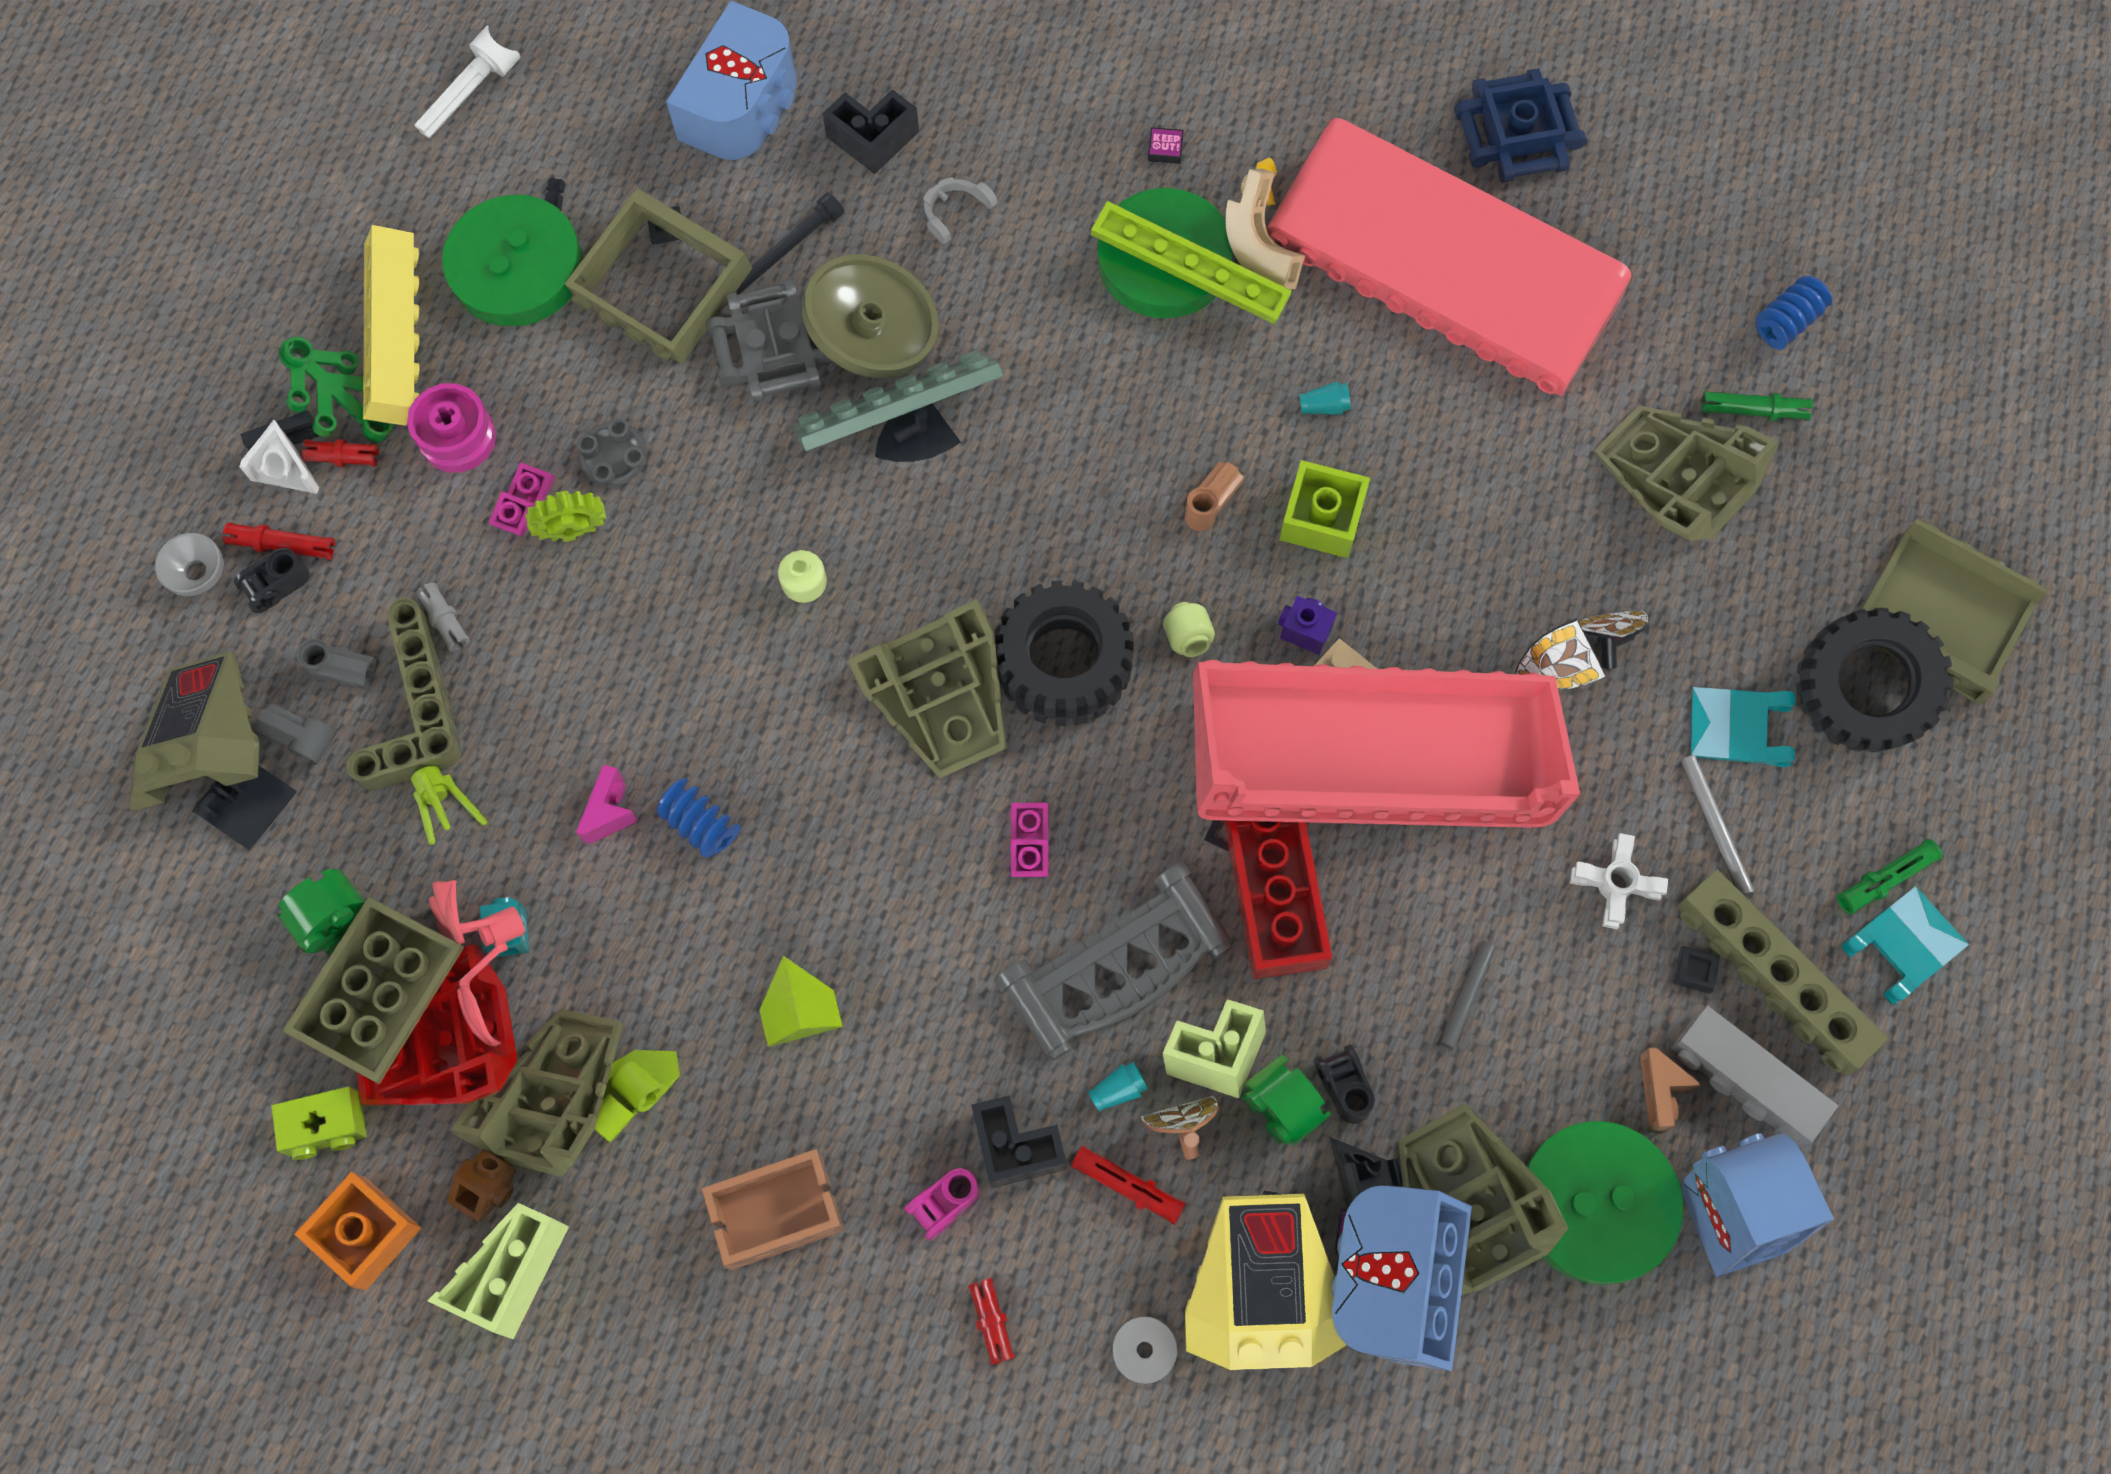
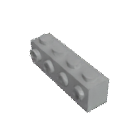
(1753, 1077)

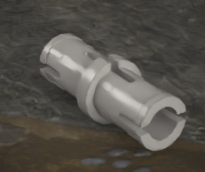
(442, 617)

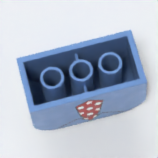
(735, 85)
(1753, 1202)
(1402, 1275)

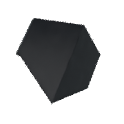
(1363, 1170)

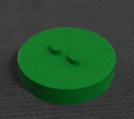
(511, 260)
(1149, 288)
(1615, 1199)

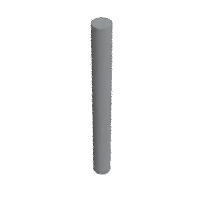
(1717, 825)

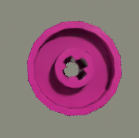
(451, 427)

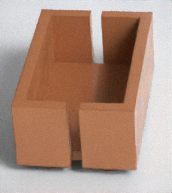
(772, 1209)

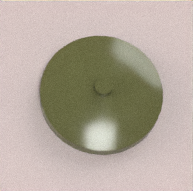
(869, 316)

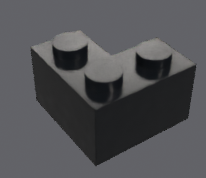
(871, 135)
(1012, 1155)

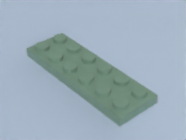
(906, 396)

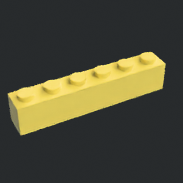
(389, 325)

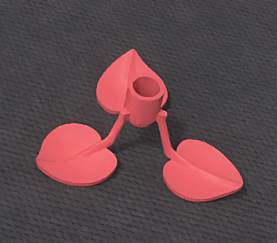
(493, 930)

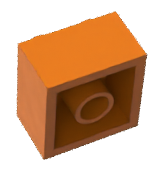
(358, 1231)

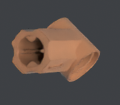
(1212, 495)

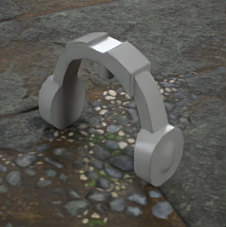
(979, 191)

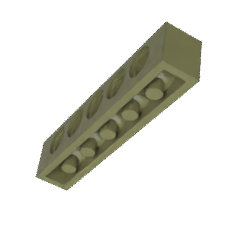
(1801, 977)

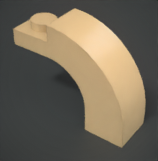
(1250, 237)

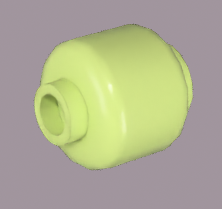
(802, 576)
(1189, 629)

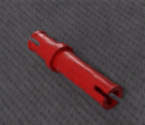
(264, 539)
(1128, 1185)

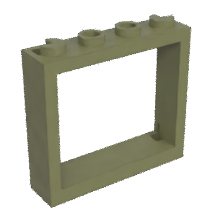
(614, 240)

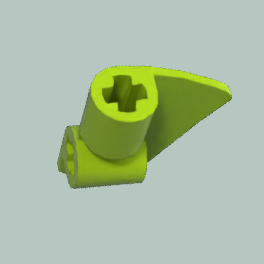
(635, 1087)

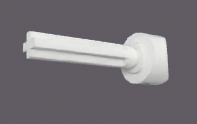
(489, 57)

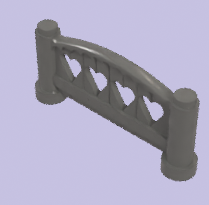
(1040, 993)

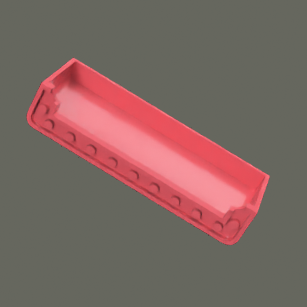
(1449, 255)
(1379, 746)

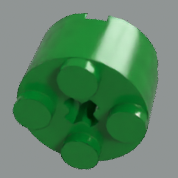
(320, 911)
(1285, 1101)

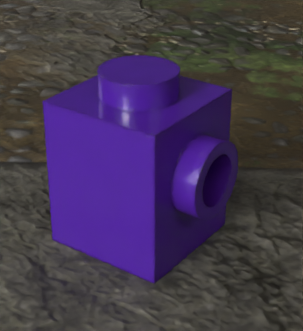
(1307, 624)

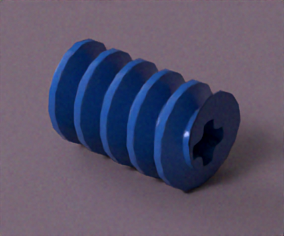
(1793, 311)
(694, 820)

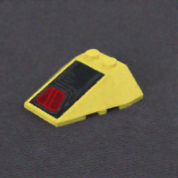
(1263, 1288)

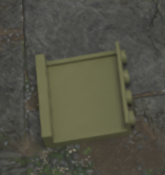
(1963, 598)

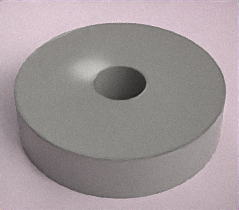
(1163, 1350)

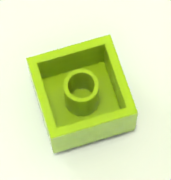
(1324, 509)

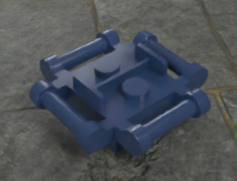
(1521, 119)

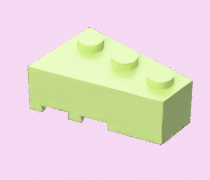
(505, 1272)

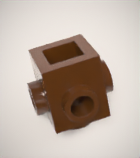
(481, 1185)

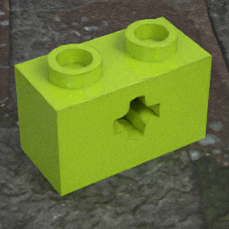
(296, 1121)

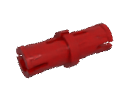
(340, 453)
(991, 1321)

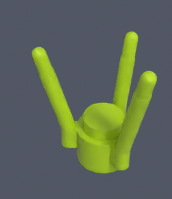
(432, 789)

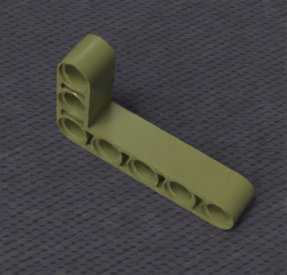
(421, 703)

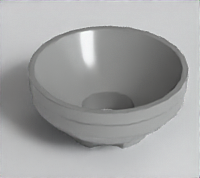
(179, 555)

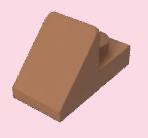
(1660, 1079)

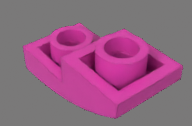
(526, 488)
(1029, 839)

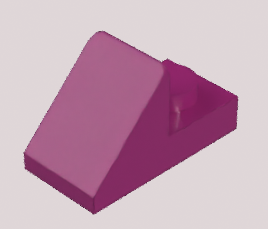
(601, 815)

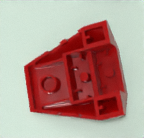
(442, 1055)

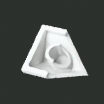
(277, 462)

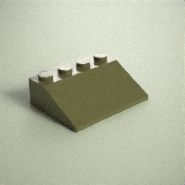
(373, 990)

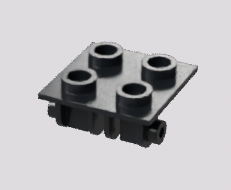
(246, 807)

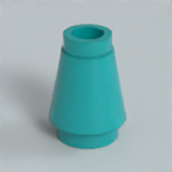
(1326, 400)
(1119, 1087)

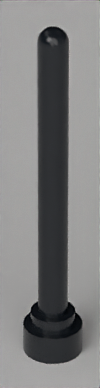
(826, 210)

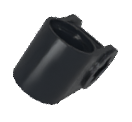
(270, 581)
(1342, 1077)

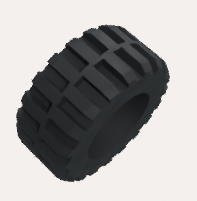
(1064, 609)
(1910, 644)

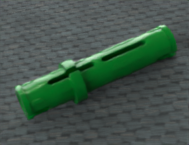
(1757, 405)
(1856, 897)

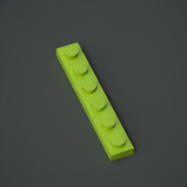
(1191, 262)

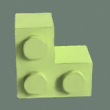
(1220, 1057)

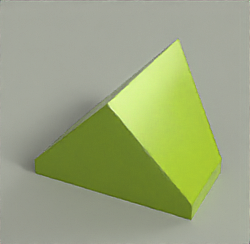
(797, 1005)

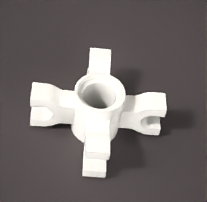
(1589, 875)

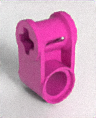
(942, 1203)

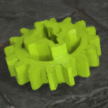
(565, 516)

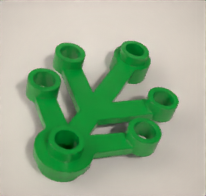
(327, 386)

